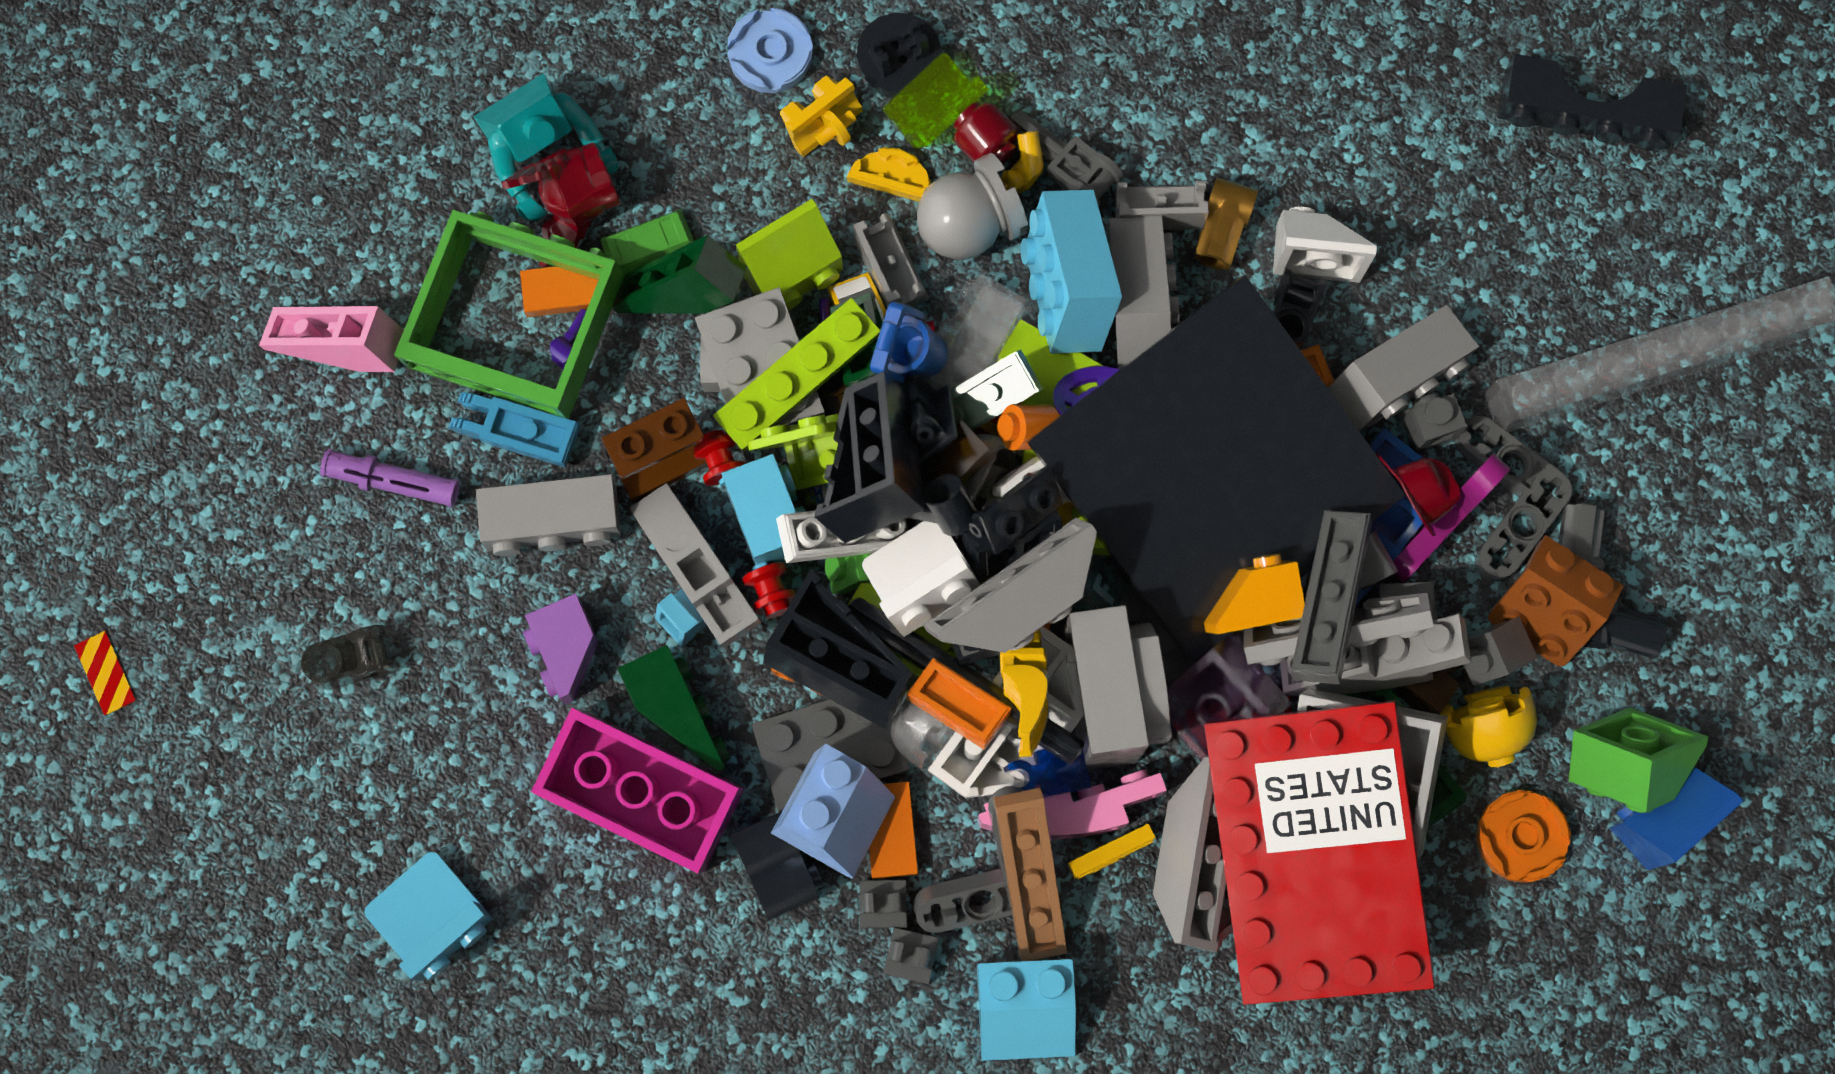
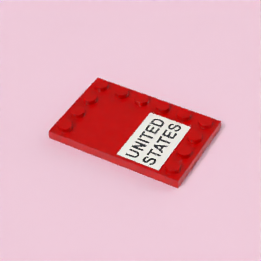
(1319, 854)

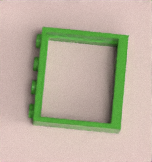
(459, 232)

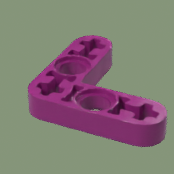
(1472, 494)

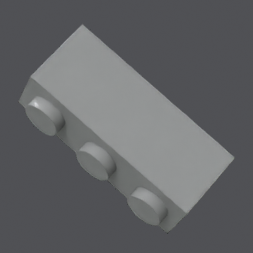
(548, 514)

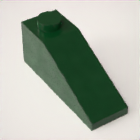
(683, 281)

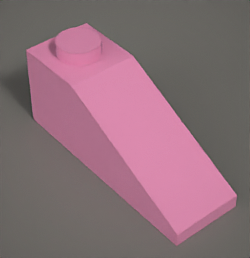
(336, 336)

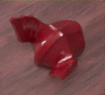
(571, 187)

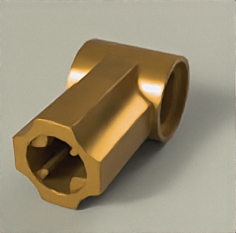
(1229, 212)

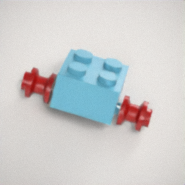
(758, 496)

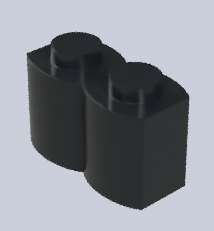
(776, 869)

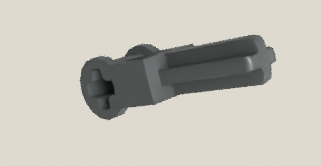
(1072, 164)

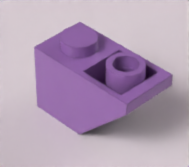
(566, 645)

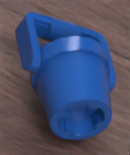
(907, 345)

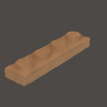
(1030, 874)

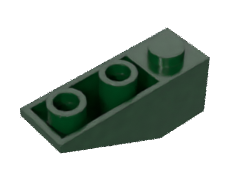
(663, 699)

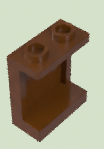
(656, 449)

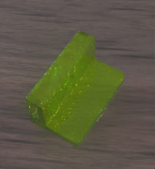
(933, 101)

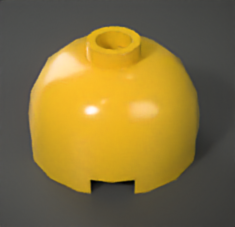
(1492, 725)

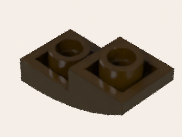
(962, 457)

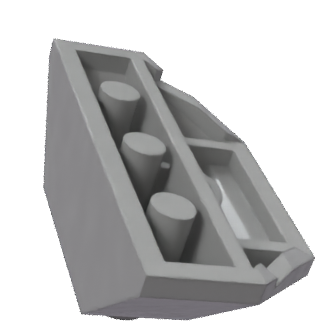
(1023, 595)
(1191, 867)

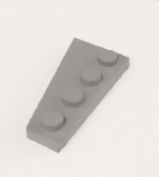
(1377, 619)

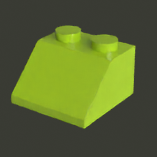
(791, 255)

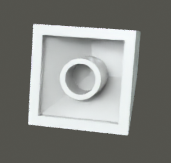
(1320, 247)

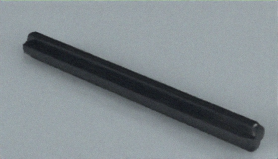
(920, 653)

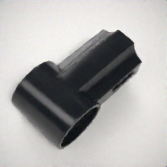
(946, 504)
(1631, 633)

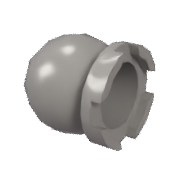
(966, 212)

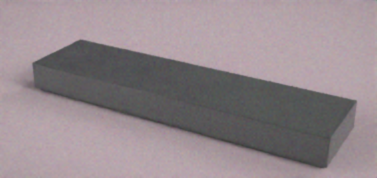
(1331, 597)

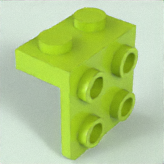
(807, 447)

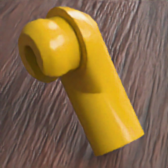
(1028, 166)

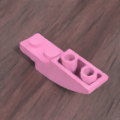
(1096, 809)

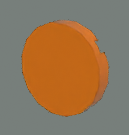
(1523, 836)

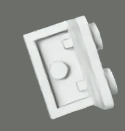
(919, 576)

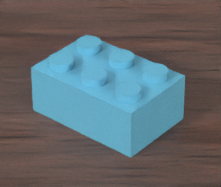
(1071, 271)

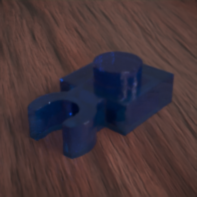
(1052, 774)

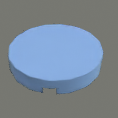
(770, 50)

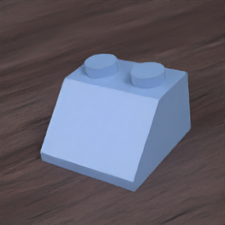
(834, 810)

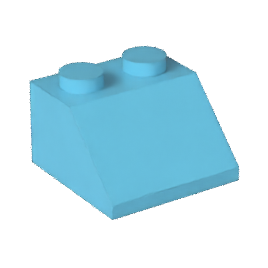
(1026, 1009)

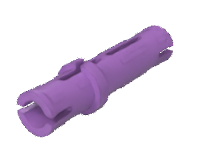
(371, 474)

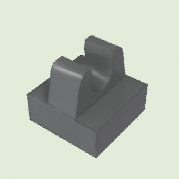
(883, 904)
(911, 956)

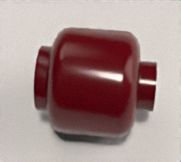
(984, 131)

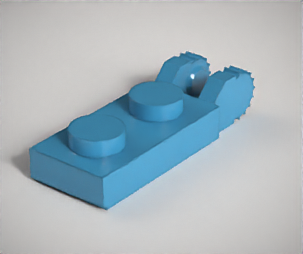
(519, 429)

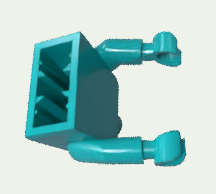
(527, 124)

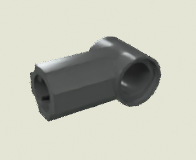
(1582, 532)

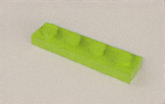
(797, 374)

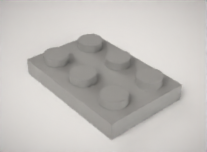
(749, 339)

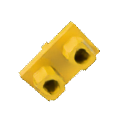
(823, 119)

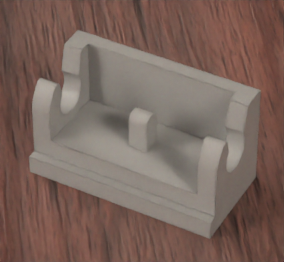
(1179, 205)
(889, 263)

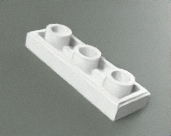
(808, 539)

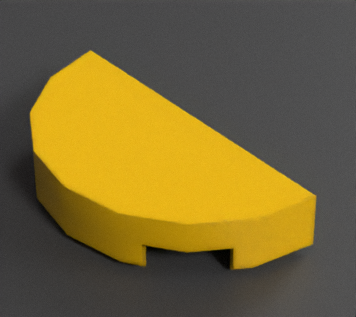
(891, 172)
(1111, 852)

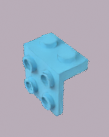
(427, 917)

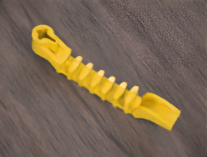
(1026, 681)

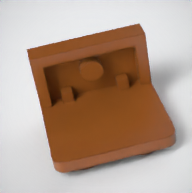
(1558, 601)

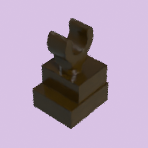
(1430, 695)

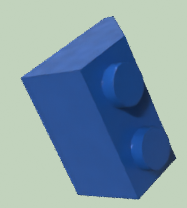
(1677, 826)

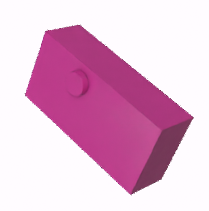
(638, 790)

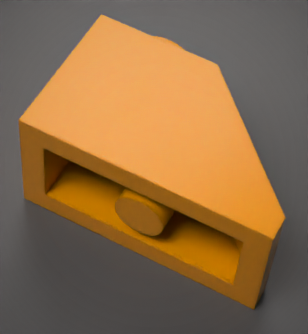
(1259, 596)

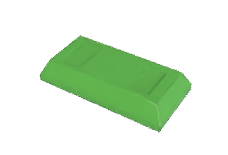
(648, 240)

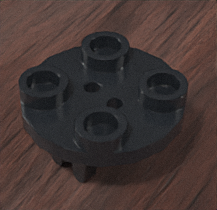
(881, 63)

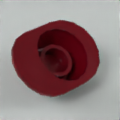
(1428, 487)

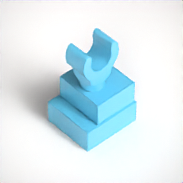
(679, 617)

